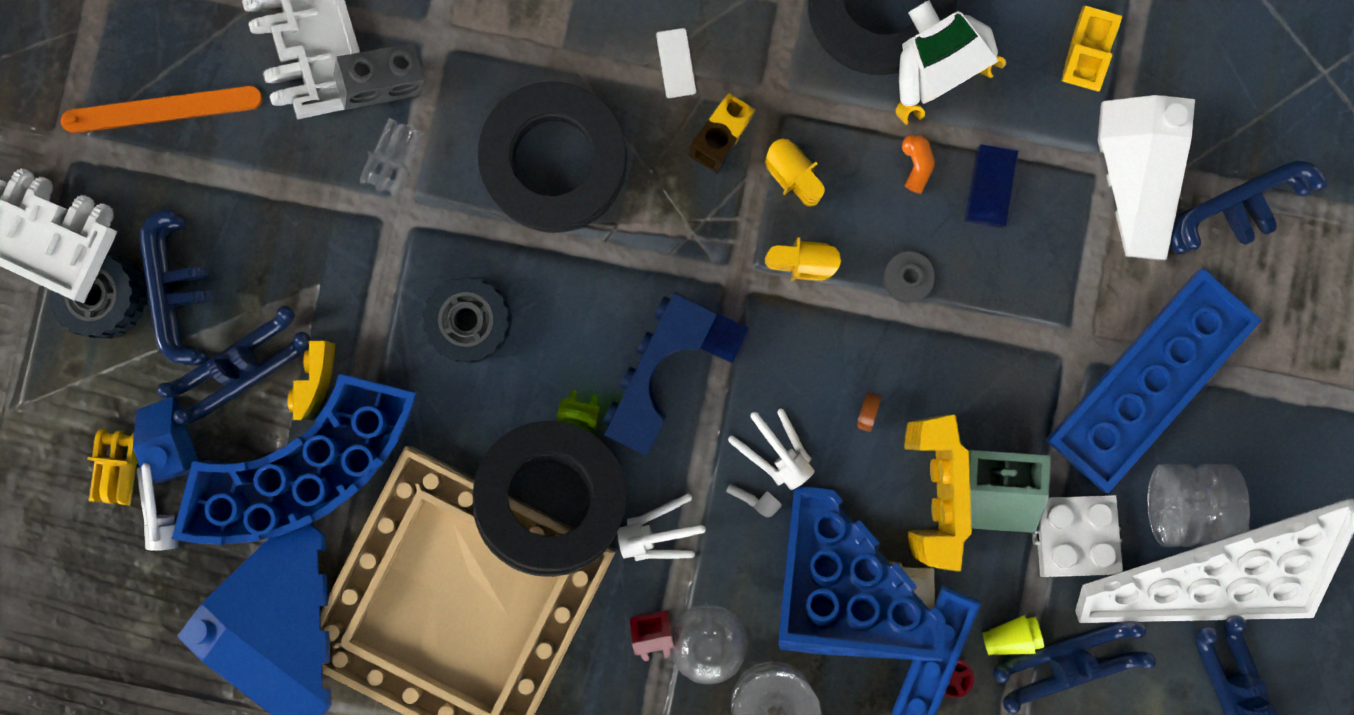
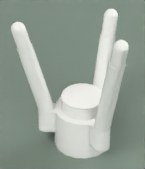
(792, 466)
(157, 528)
(636, 540)

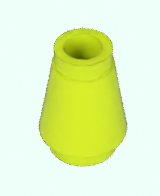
(1014, 637)

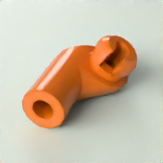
(923, 160)

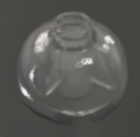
(708, 644)

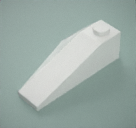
(1146, 162)

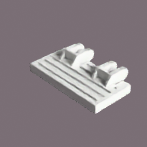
(314, 35)
(50, 242)

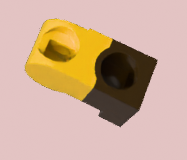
(721, 133)

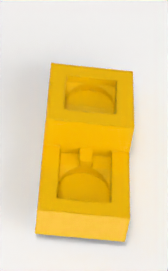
(1091, 48)

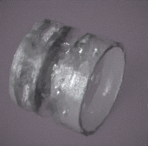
(1197, 504)

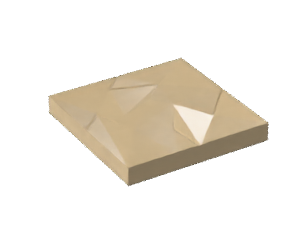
(435, 616)

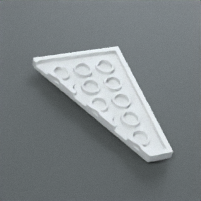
(1253, 575)

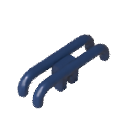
(1298, 174)
(160, 287)
(236, 368)
(1072, 663)
(1242, 693)

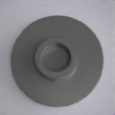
(908, 277)

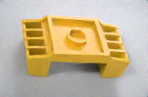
(953, 505)

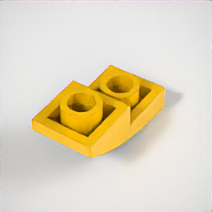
(309, 394)

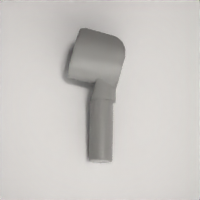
(766, 505)

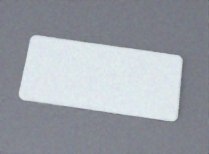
(676, 63)

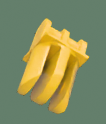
(794, 171)
(805, 260)
(113, 475)

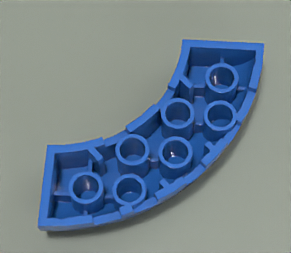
(303, 478)

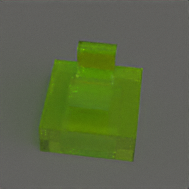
(579, 413)

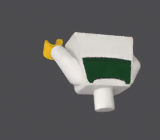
(942, 57)

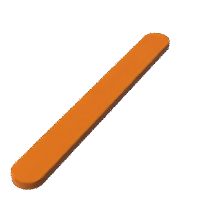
(161, 109)

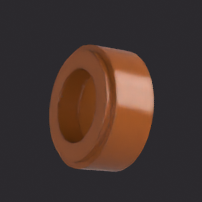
(868, 411)

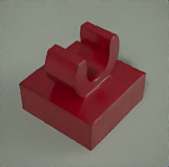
(651, 634)

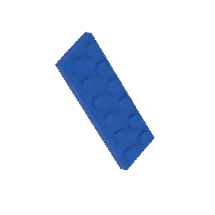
(1153, 380)

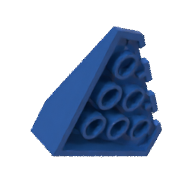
(845, 592)
(266, 626)

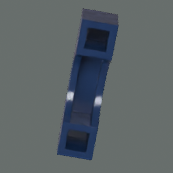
(638, 416)

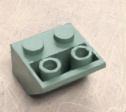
(1008, 490)

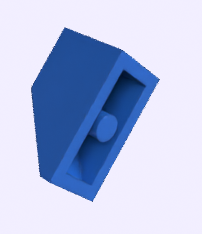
(163, 441)

